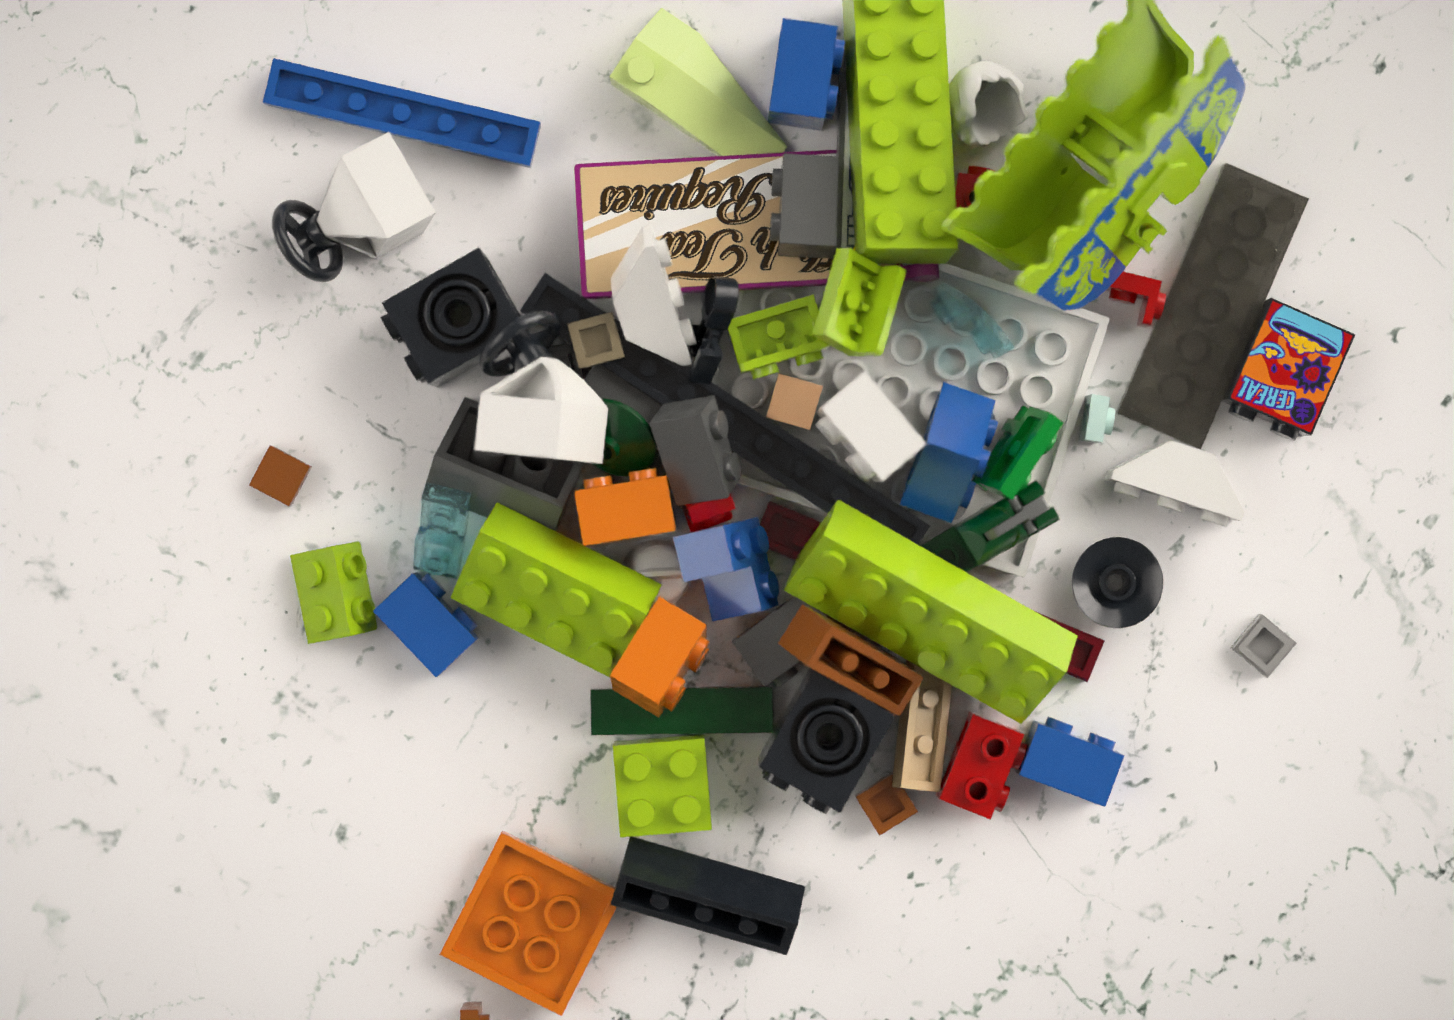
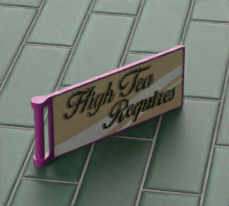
(708, 212)

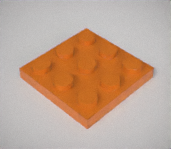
(531, 923)

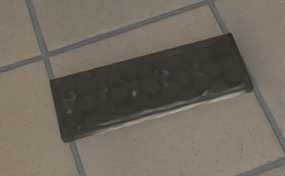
(1212, 306)

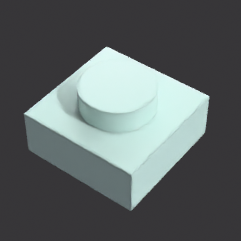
(1096, 419)

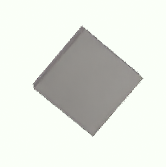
(1263, 645)

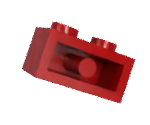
(981, 766)

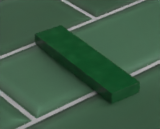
(698, 712)

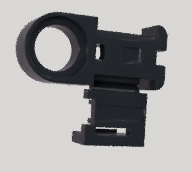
(717, 310)

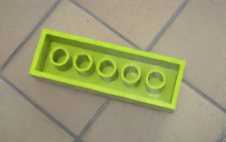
(899, 130)
(931, 612)

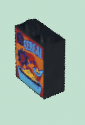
(1287, 369)

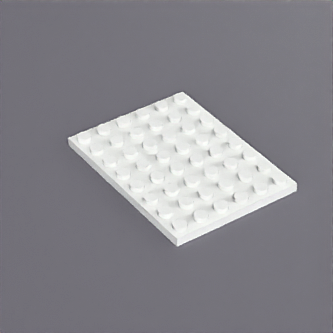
(1044, 371)

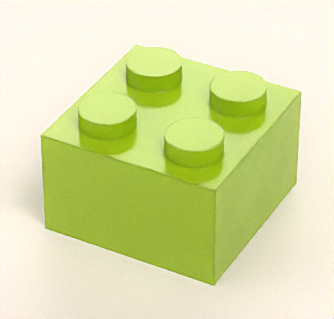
(662, 785)

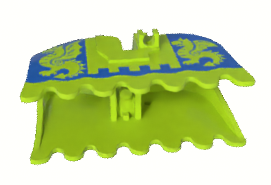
(1132, 120)

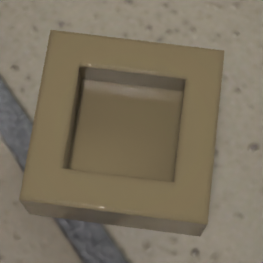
(596, 340)

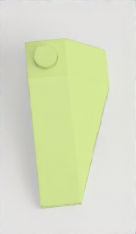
(690, 88)

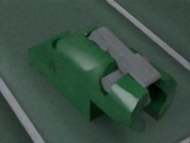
(994, 529)

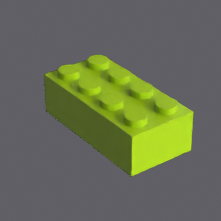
(554, 589)

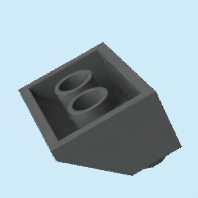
(525, 484)

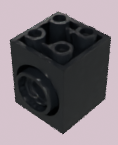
(424, 315)
(817, 769)

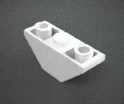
(650, 301)
(1179, 478)

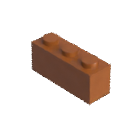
(850, 660)

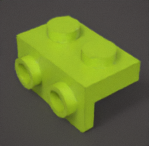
(858, 304)
(776, 336)
(334, 592)

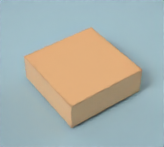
(794, 401)

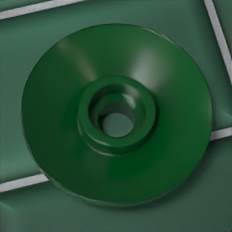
(628, 441)

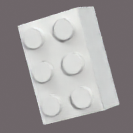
(868, 429)

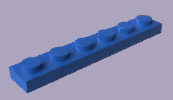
(402, 113)

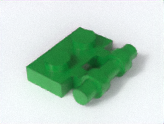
(1018, 451)

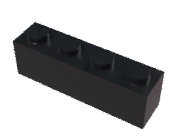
(708, 895)

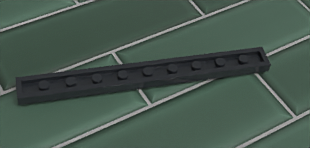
(748, 431)

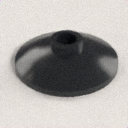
(1140, 587)

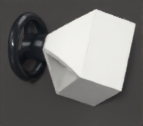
(367, 206)
(541, 406)

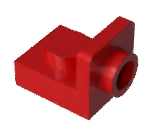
(1132, 286)
(708, 513)

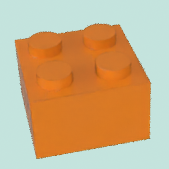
(624, 509)
(660, 657)

